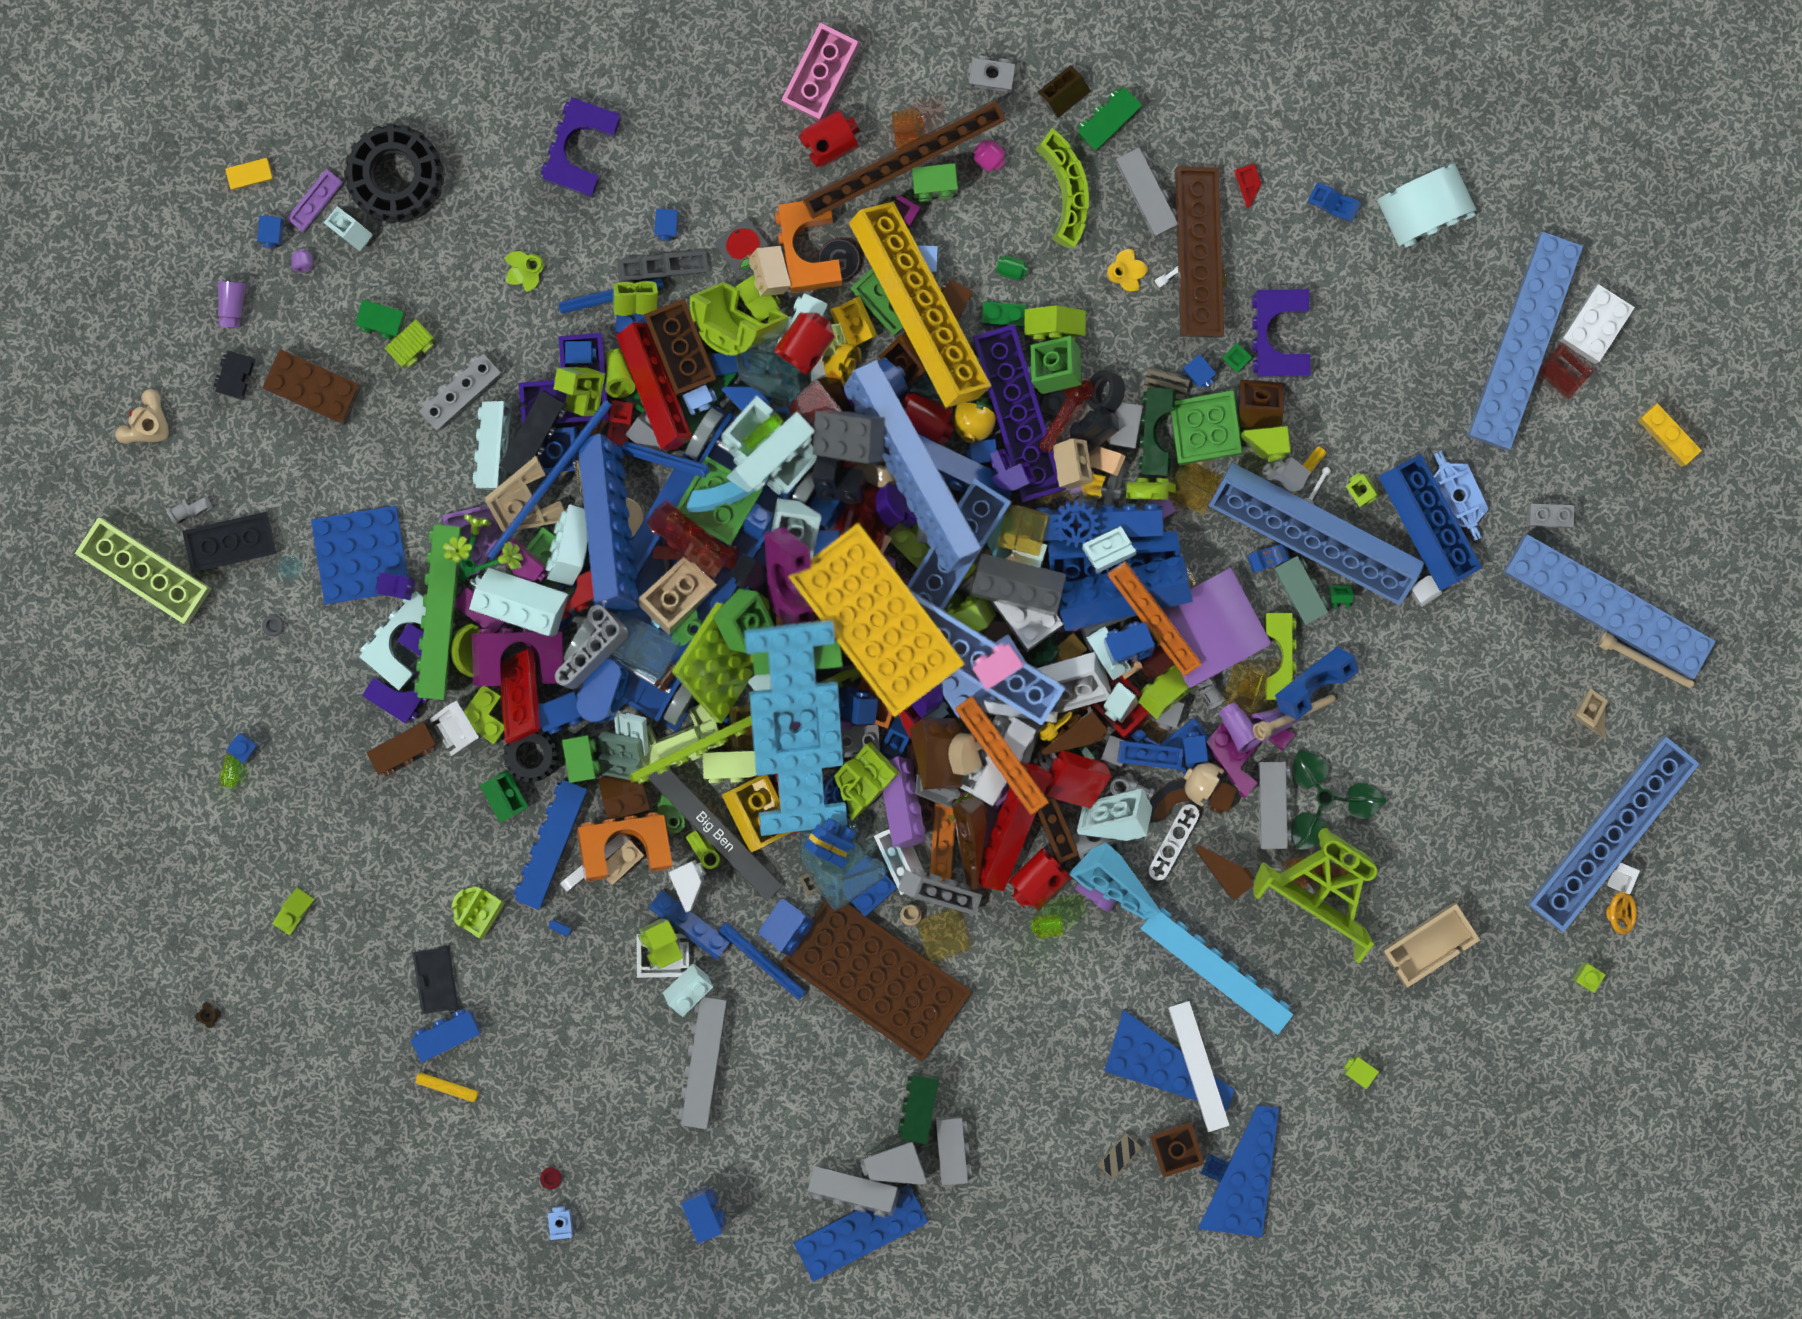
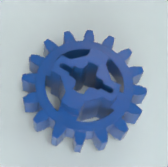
(1067, 523)

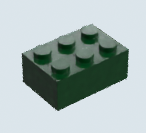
(918, 1107)

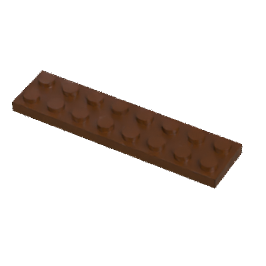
(1199, 252)

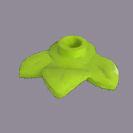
(521, 272)

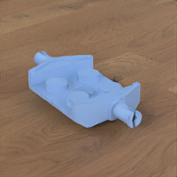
(1459, 476)

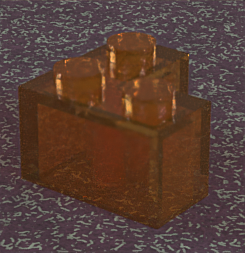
(906, 126)

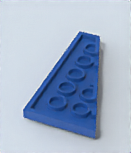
(1153, 1061)
(1243, 1191)

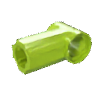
(703, 848)

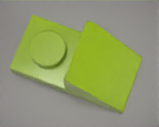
(293, 911)

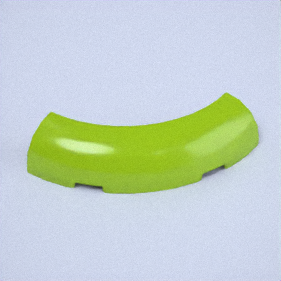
(1072, 185)

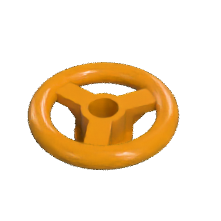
(1619, 912)

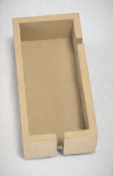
(1430, 944)

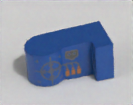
(1268, 557)

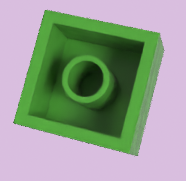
(934, 182)
(1056, 365)
(741, 613)
(581, 758)

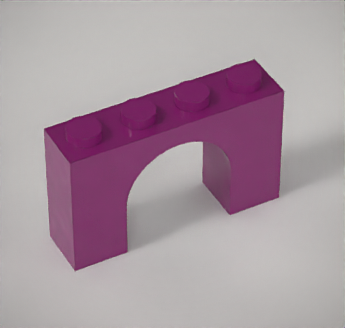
(785, 557)
(531, 569)
(490, 646)

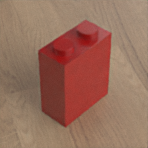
(1077, 779)

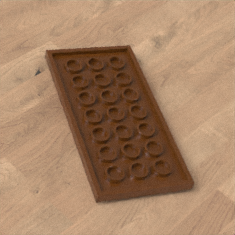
(878, 978)

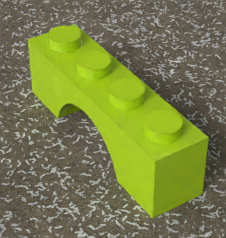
(1280, 628)

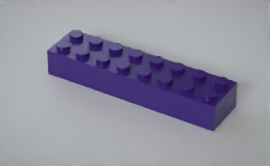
(1017, 408)

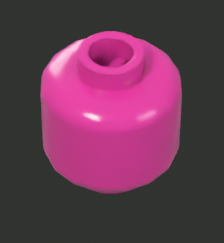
(989, 155)

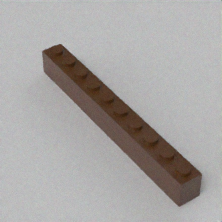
(903, 159)

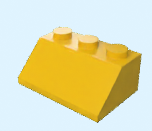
(746, 803)

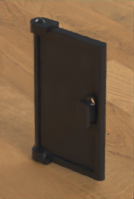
(438, 980)

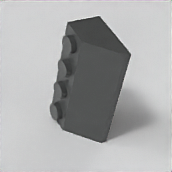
(1018, 584)

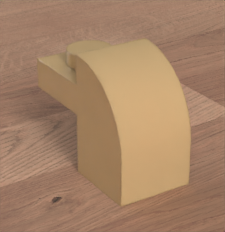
(964, 754)

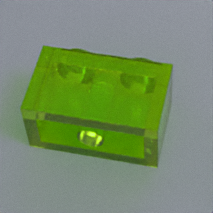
(1047, 925)

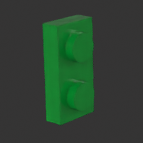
(1003, 314)

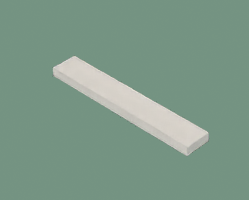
(1198, 1066)

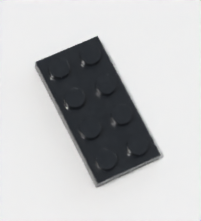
(229, 542)

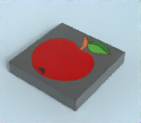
(739, 245)

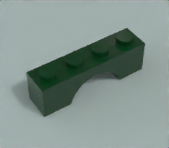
(1155, 458)

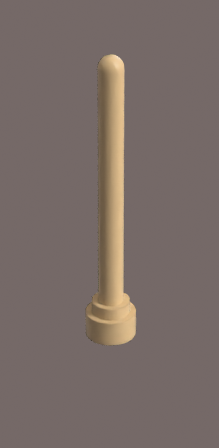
(1609, 642)
(1264, 729)

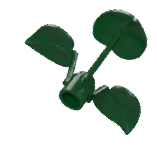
(1308, 771)

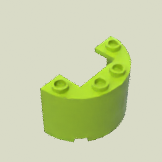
(728, 328)

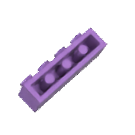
(903, 806)

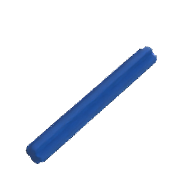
(595, 299)
(665, 459)
(762, 961)

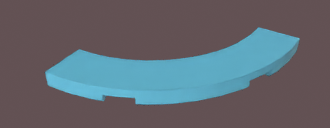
(710, 498)

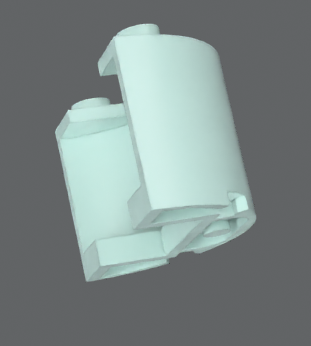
(1427, 205)
(745, 424)

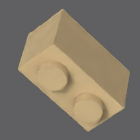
(769, 271)
(1072, 463)
(623, 861)

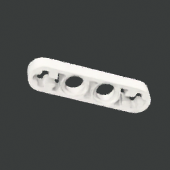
(1003, 708)
(1170, 840)
(609, 849)

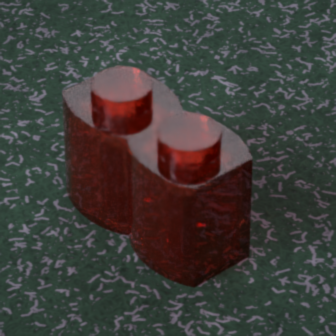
(1157, 663)

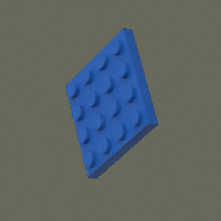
(354, 551)

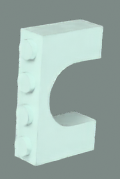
(379, 652)

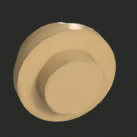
(911, 915)

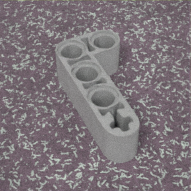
(566, 673)

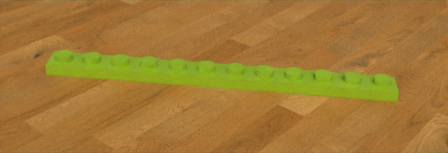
(719, 737)

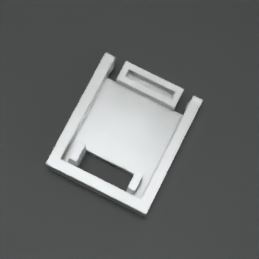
(454, 728)
(671, 970)

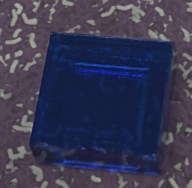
(1214, 1167)

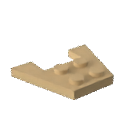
(514, 493)

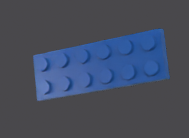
(858, 1235)

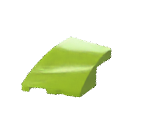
(864, 779)

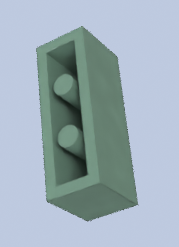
(1301, 590)

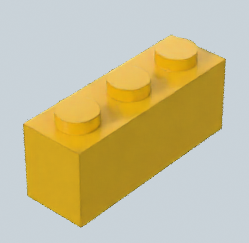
(1669, 435)

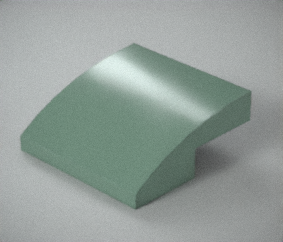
(619, 755)

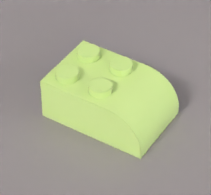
(728, 765)

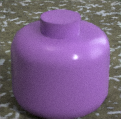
(302, 261)

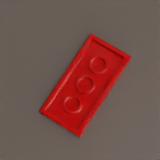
(519, 696)

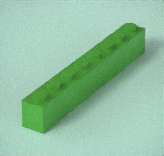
(438, 617)

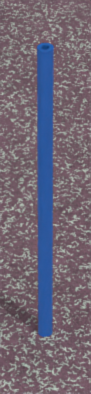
(549, 480)

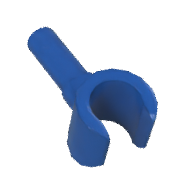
(1139, 736)

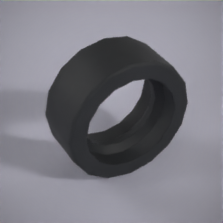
(1115, 394)

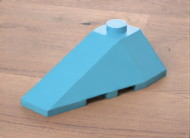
(1110, 875)

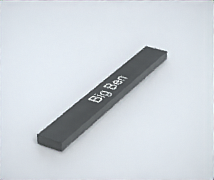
(716, 833)

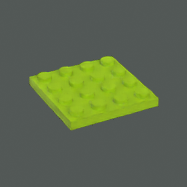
(713, 670)

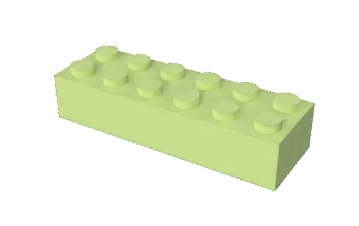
(143, 571)

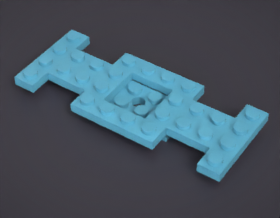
(795, 753)

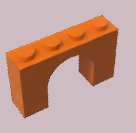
(803, 274)
(649, 830)

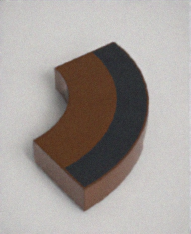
(1167, 797)

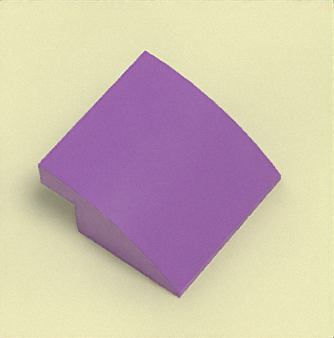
(1218, 626)

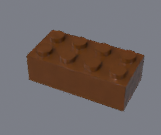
(680, 347)
(312, 387)

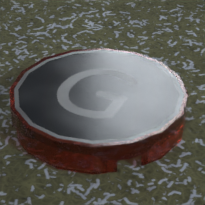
(846, 253)

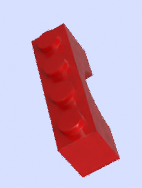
(582, 595)

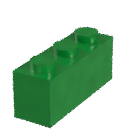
(1108, 119)

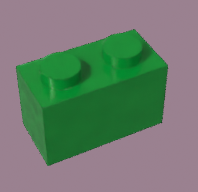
(380, 319)
(503, 796)

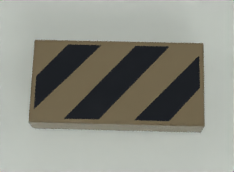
(1119, 1155)

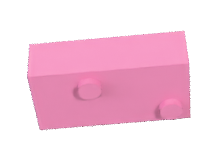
(821, 72)

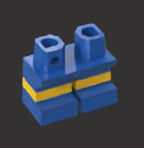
(828, 844)

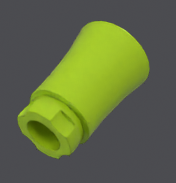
(618, 376)

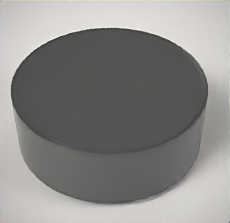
(273, 625)

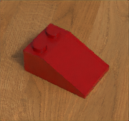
(1134, 720)

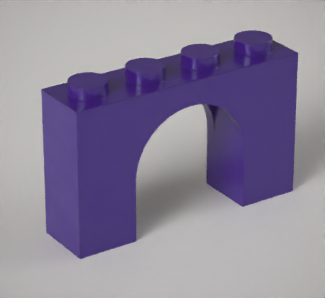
(578, 116)
(1268, 361)
(399, 704)

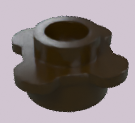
(208, 1021)

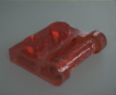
(1561, 377)

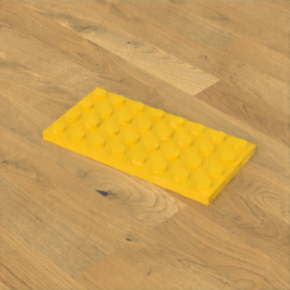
(877, 620)

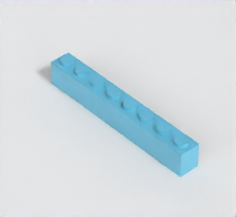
(1216, 971)

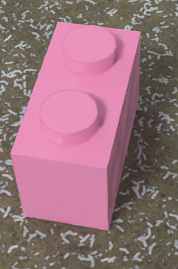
(997, 666)

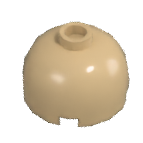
(1201, 781)

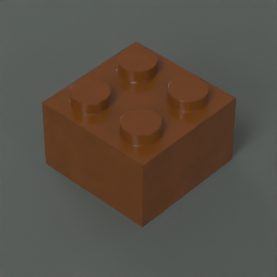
(1176, 1148)

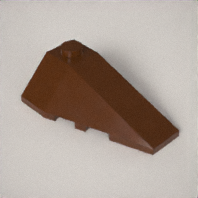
(971, 829)

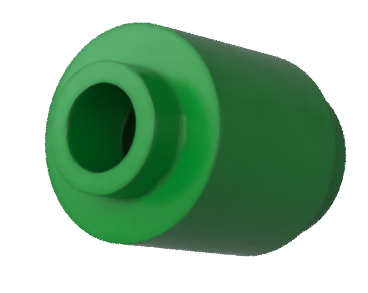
(1011, 268)

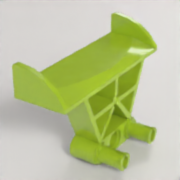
(1360, 868)

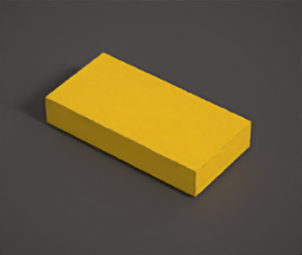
(249, 174)

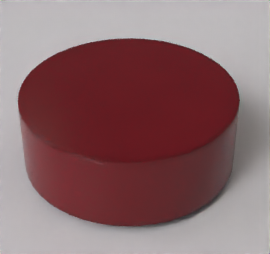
(550, 1178)

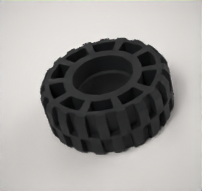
(376, 146)

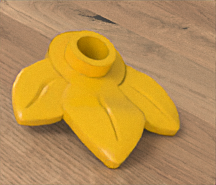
(1130, 270)
(1049, 730)

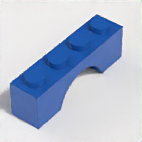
(1333, 668)

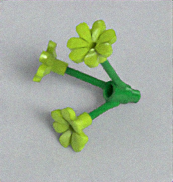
(460, 550)

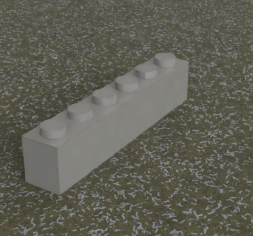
(704, 1061)

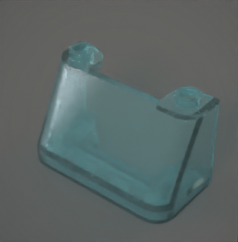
(839, 884)

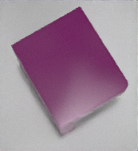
(907, 210)

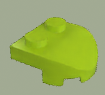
(1149, 490)
(476, 910)

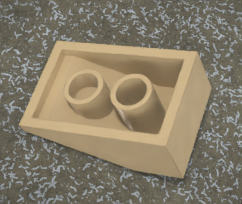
(676, 595)

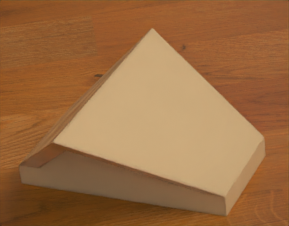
(1592, 712)

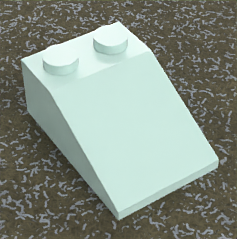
(1117, 817)

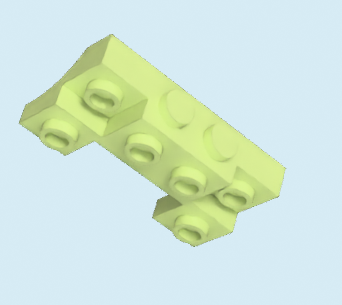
(703, 726)

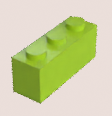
(1164, 693)

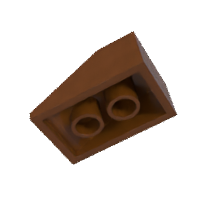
(1080, 730)
(931, 747)
(1230, 876)

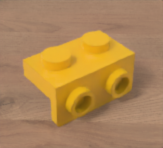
(854, 322)

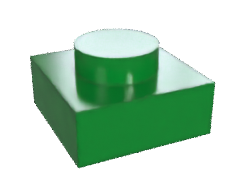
(1236, 358)

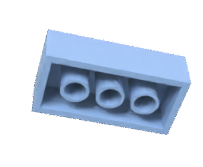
(958, 688)

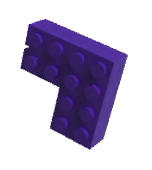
(530, 390)

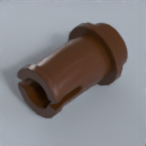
(667, 679)

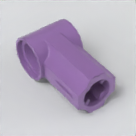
(1097, 897)

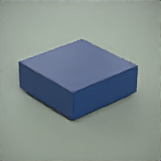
(560, 927)

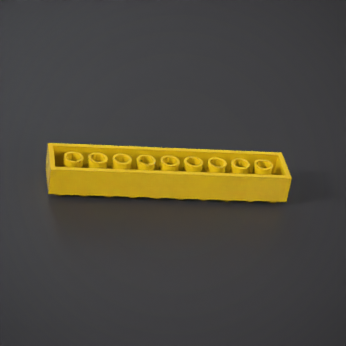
(919, 304)

